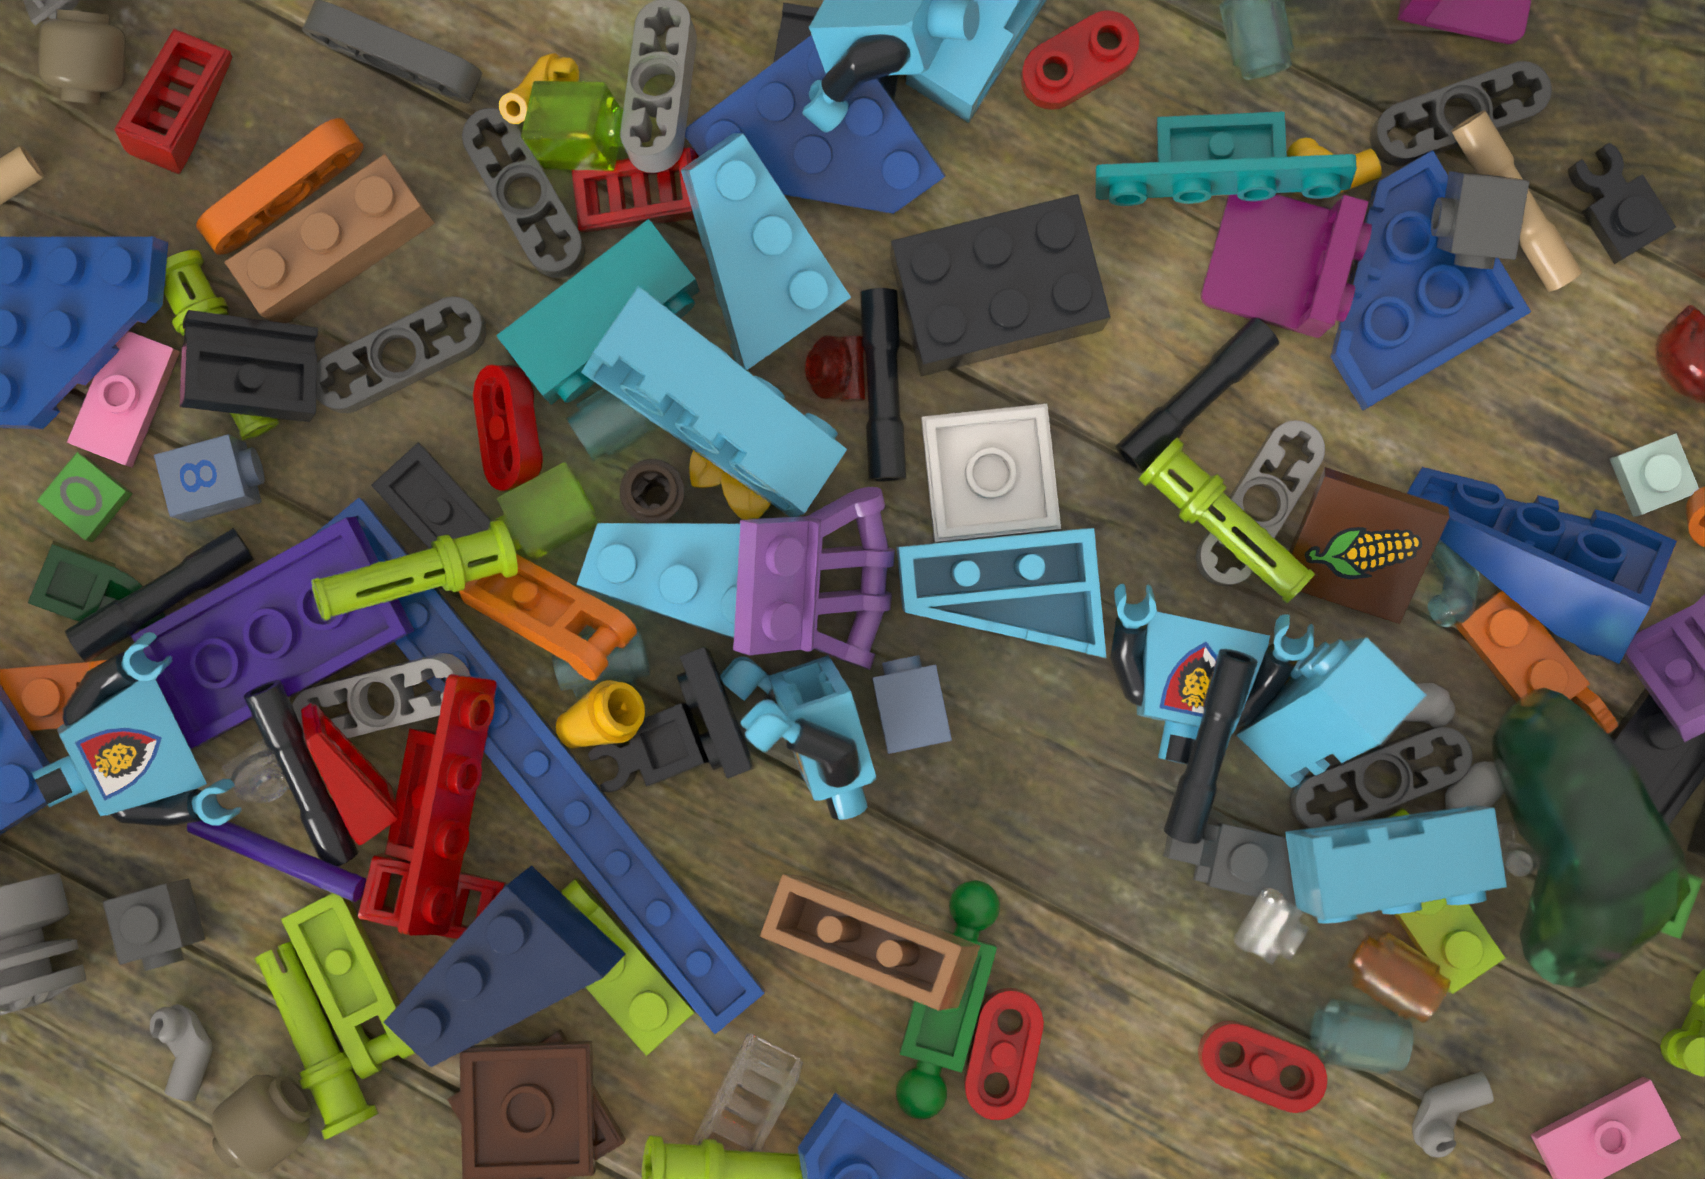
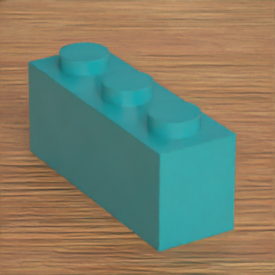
(566, 326)

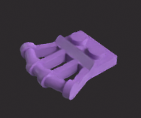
(781, 580)
(1672, 667)

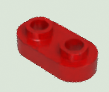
(1082, 58)
(506, 426)
(1003, 1052)
(1260, 1066)

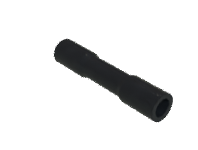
(881, 347)
(1226, 368)
(125, 616)
(1222, 708)
(285, 738)

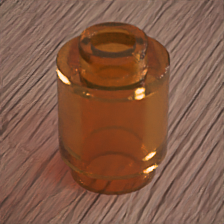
(1398, 977)

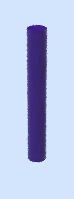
(282, 858)

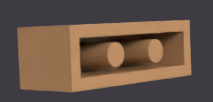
(329, 242)
(870, 941)

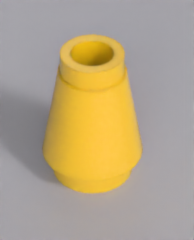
(602, 716)

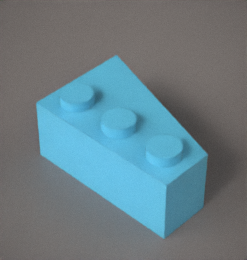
(968, 69)
(758, 252)
(1396, 863)

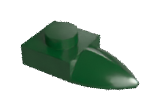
(80, 584)

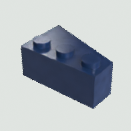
(505, 967)

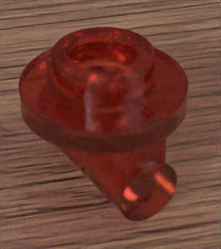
(837, 368)

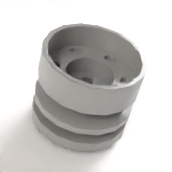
(24, 953)

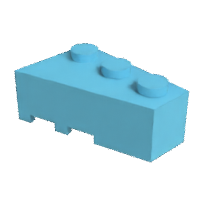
(668, 570)
(1012, 585)
(1335, 704)

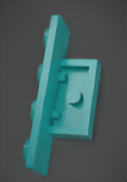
(1223, 157)

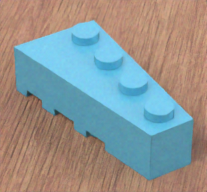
(714, 405)

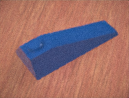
(1568, 571)

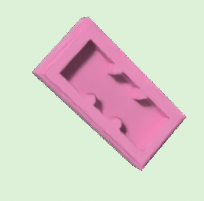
(124, 399)
(1607, 1133)

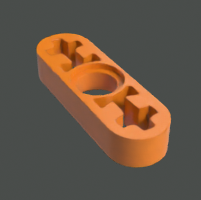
(279, 186)

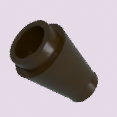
(640, 480)

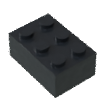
(999, 285)

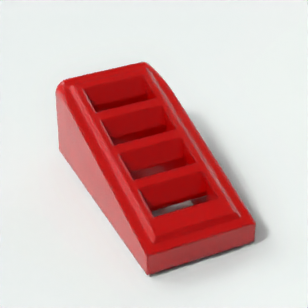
(182, 132)
(668, 210)
(354, 783)
(378, 882)

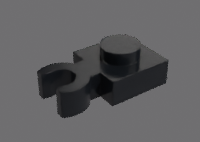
(1624, 213)
(661, 749)

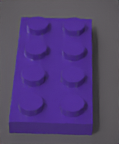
(267, 631)

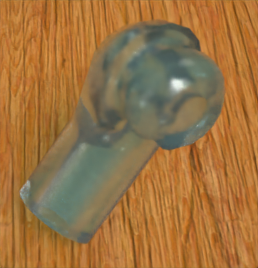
(1458, 590)

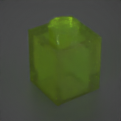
(573, 125)
(547, 511)

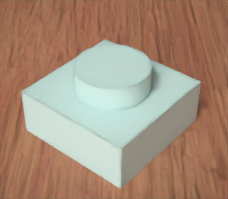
(1654, 475)

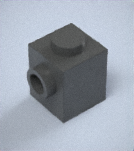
(1480, 218)
(154, 924)

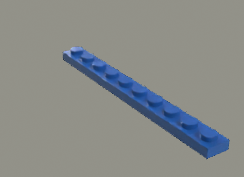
(578, 810)

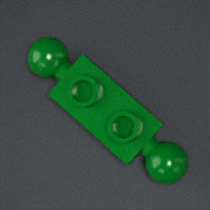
(944, 1036)

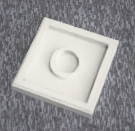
(990, 473)

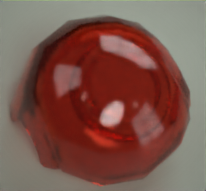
(1682, 353)

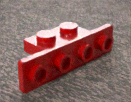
(438, 801)

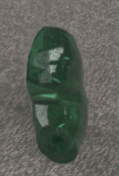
(1605, 852)

